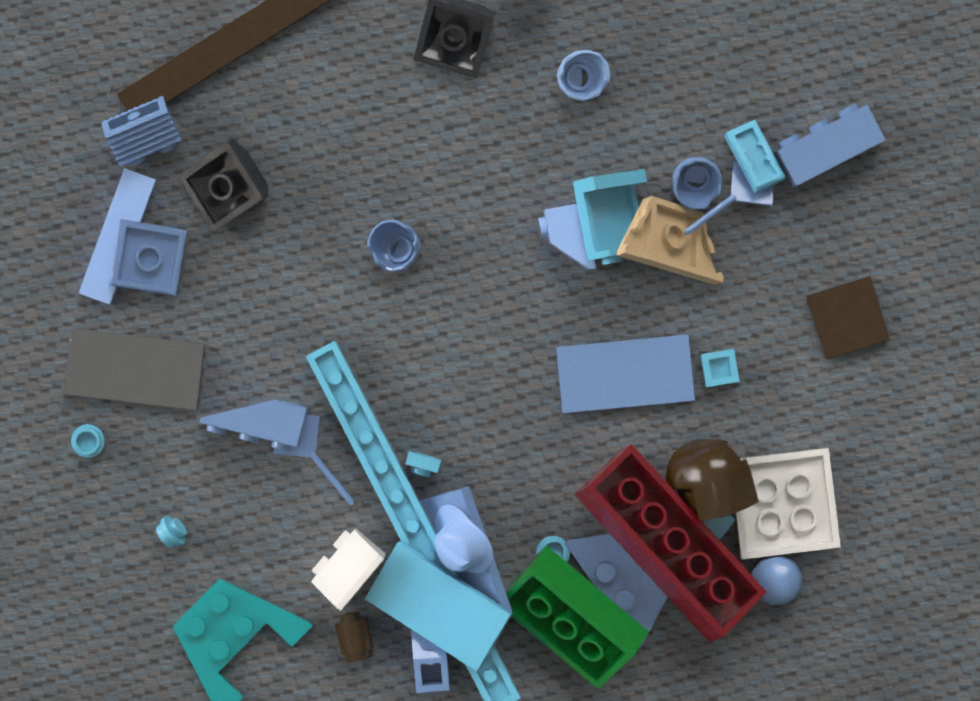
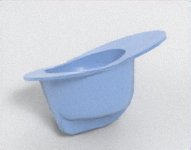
(460, 542)

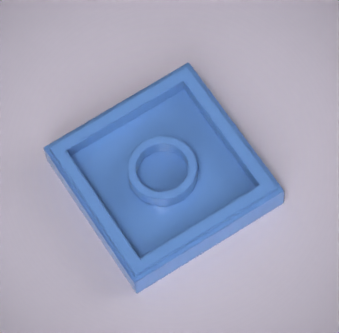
(147, 257)

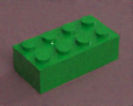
(573, 617)

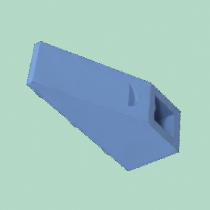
(270, 420)
(430, 665)

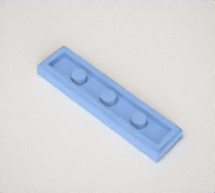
(128, 204)

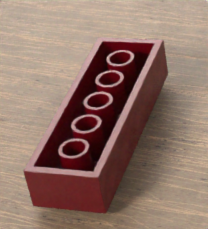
(670, 543)

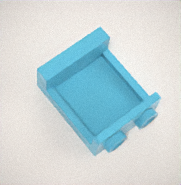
(606, 211)

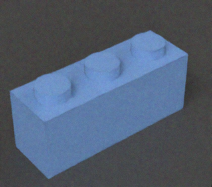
(829, 144)

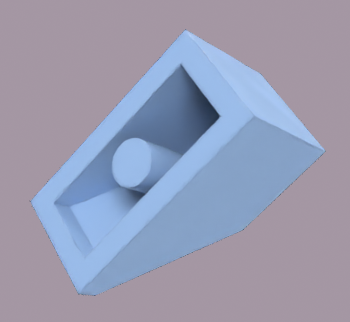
(565, 233)

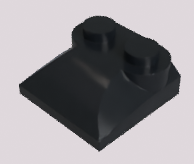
(454, 36)
(225, 184)

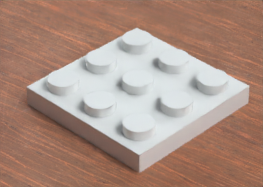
(793, 507)

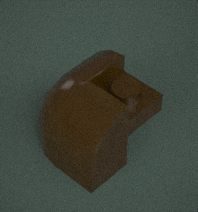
(711, 478)

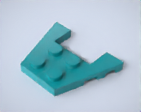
(223, 625)

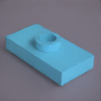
(754, 156)

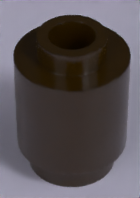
(354, 636)

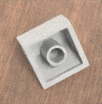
(347, 568)

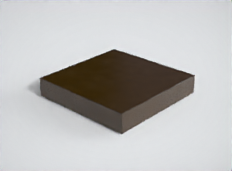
(847, 317)

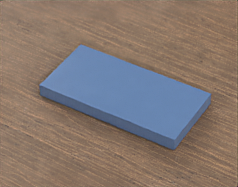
(625, 373)
(486, 582)

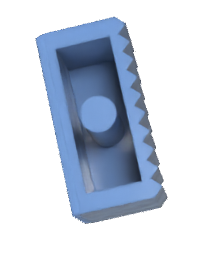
(141, 132)

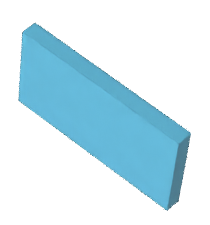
(438, 606)

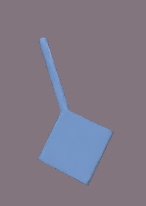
(740, 192)
(308, 449)

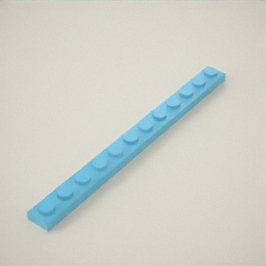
(394, 488)

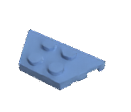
(619, 577)

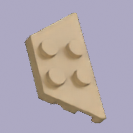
(659, 240)

